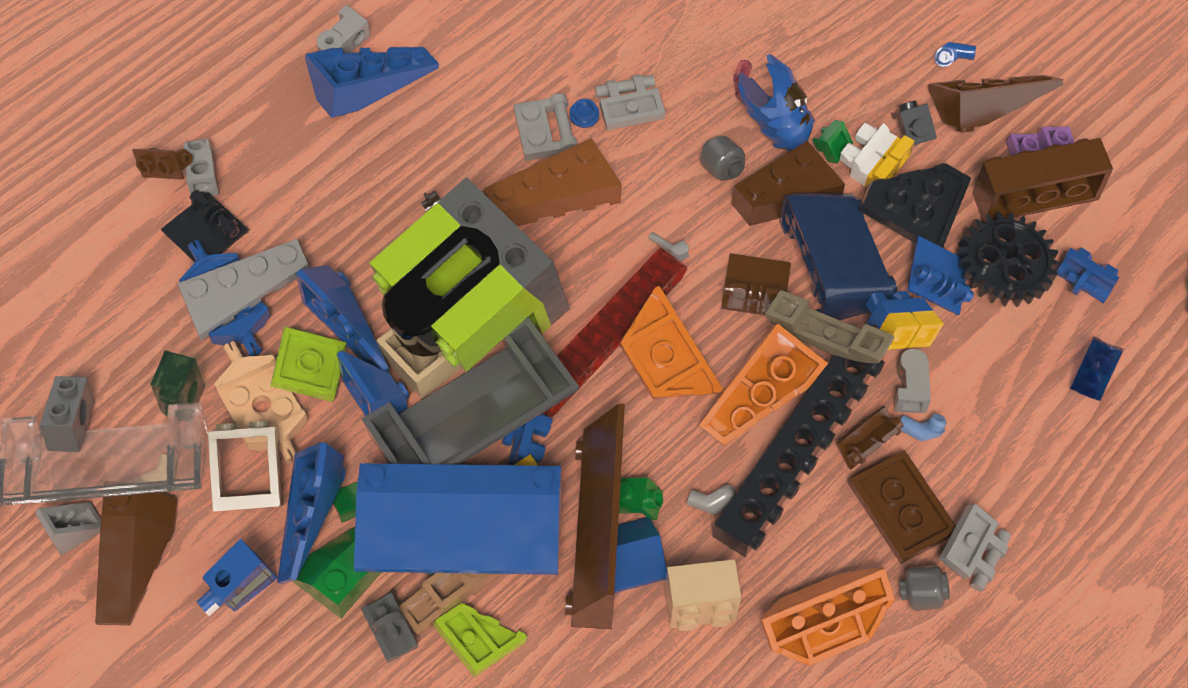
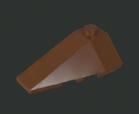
(130, 549)

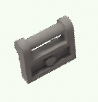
(535, 129)

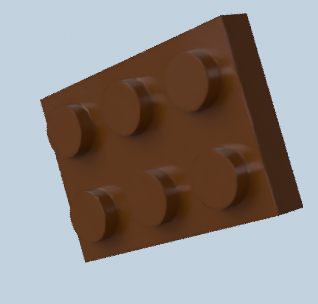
(902, 506)

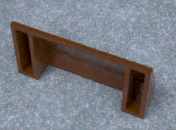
(597, 522)

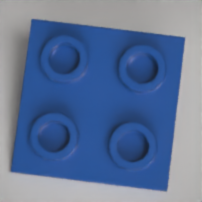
(937, 277)

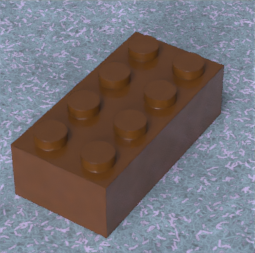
(1043, 179)

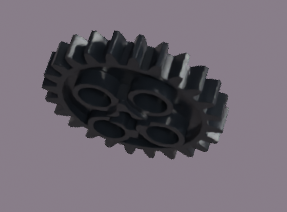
(1008, 259)

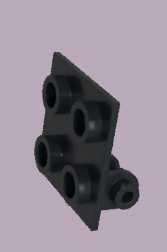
(206, 222)

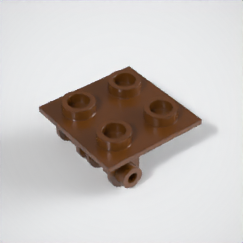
(753, 283)

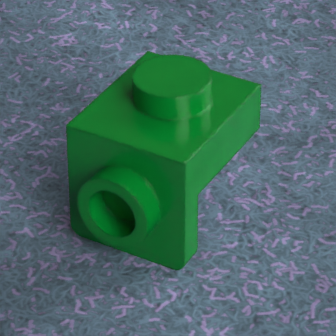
(640, 496)

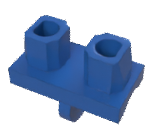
(1088, 275)
(522, 436)

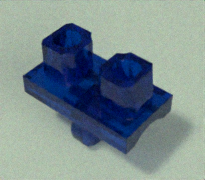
(1096, 369)

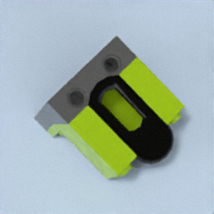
(465, 280)

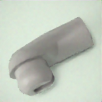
(714, 502)

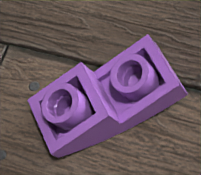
(1033, 142)

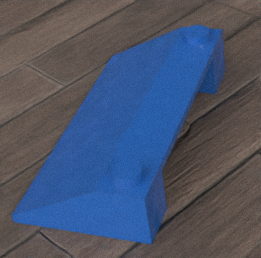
(458, 519)

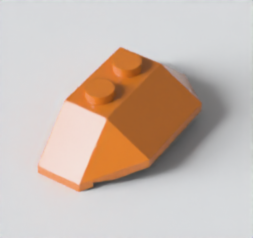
(828, 615)

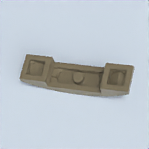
(826, 332)

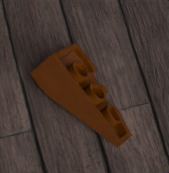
(979, 104)

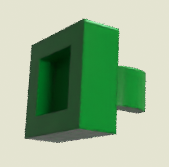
(833, 141)

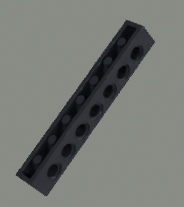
(746, 535)

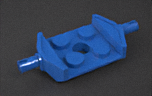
(245, 322)

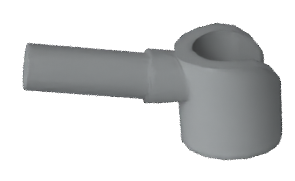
(678, 250)

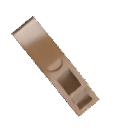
(440, 595)

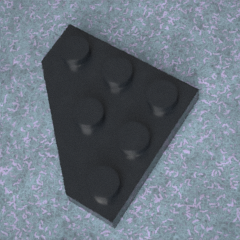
(917, 202)

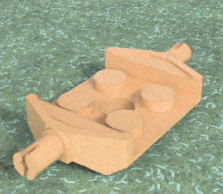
(249, 382)

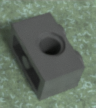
(67, 414)

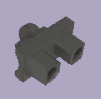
(389, 628)

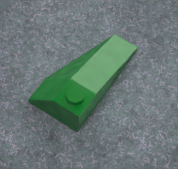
(331, 576)

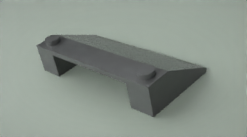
(475, 406)

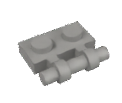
(630, 108)
(968, 543)

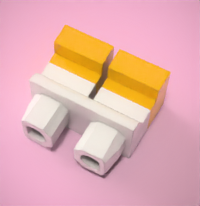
(881, 156)

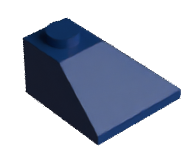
(370, 385)

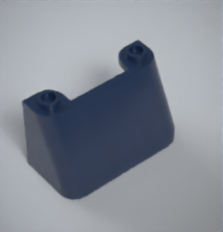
(836, 251)

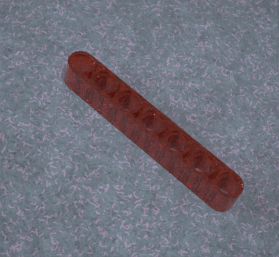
(609, 326)

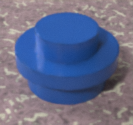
(584, 113)

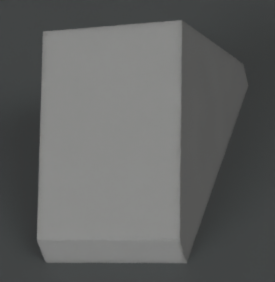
(69, 524)

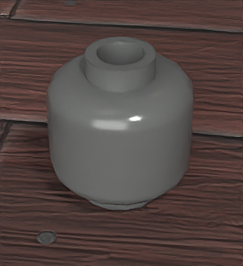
(722, 158)
(925, 588)

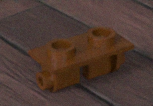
(162, 163)
(868, 437)

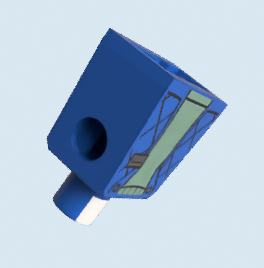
(235, 579)

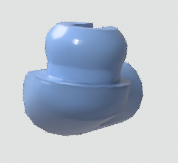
(925, 430)

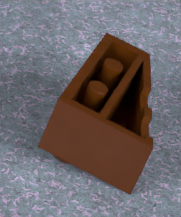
(798, 171)

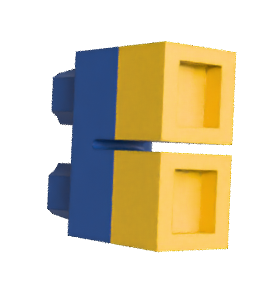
(906, 318)

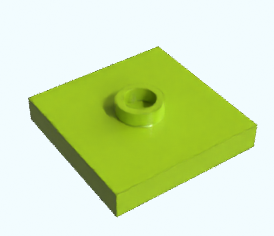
(307, 364)

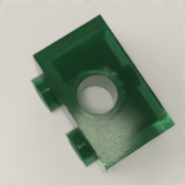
(177, 381)

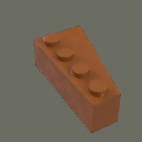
(557, 185)

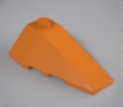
(767, 379)

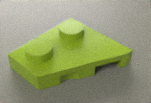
(477, 638)

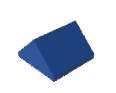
(638, 555)

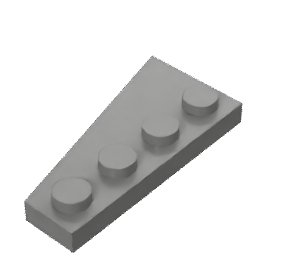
(226, 291)

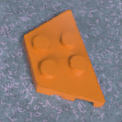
(666, 353)

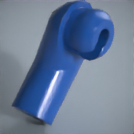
(952, 51)

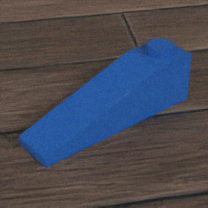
(355, 80)
(333, 303)
(313, 487)

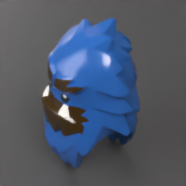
(783, 116)

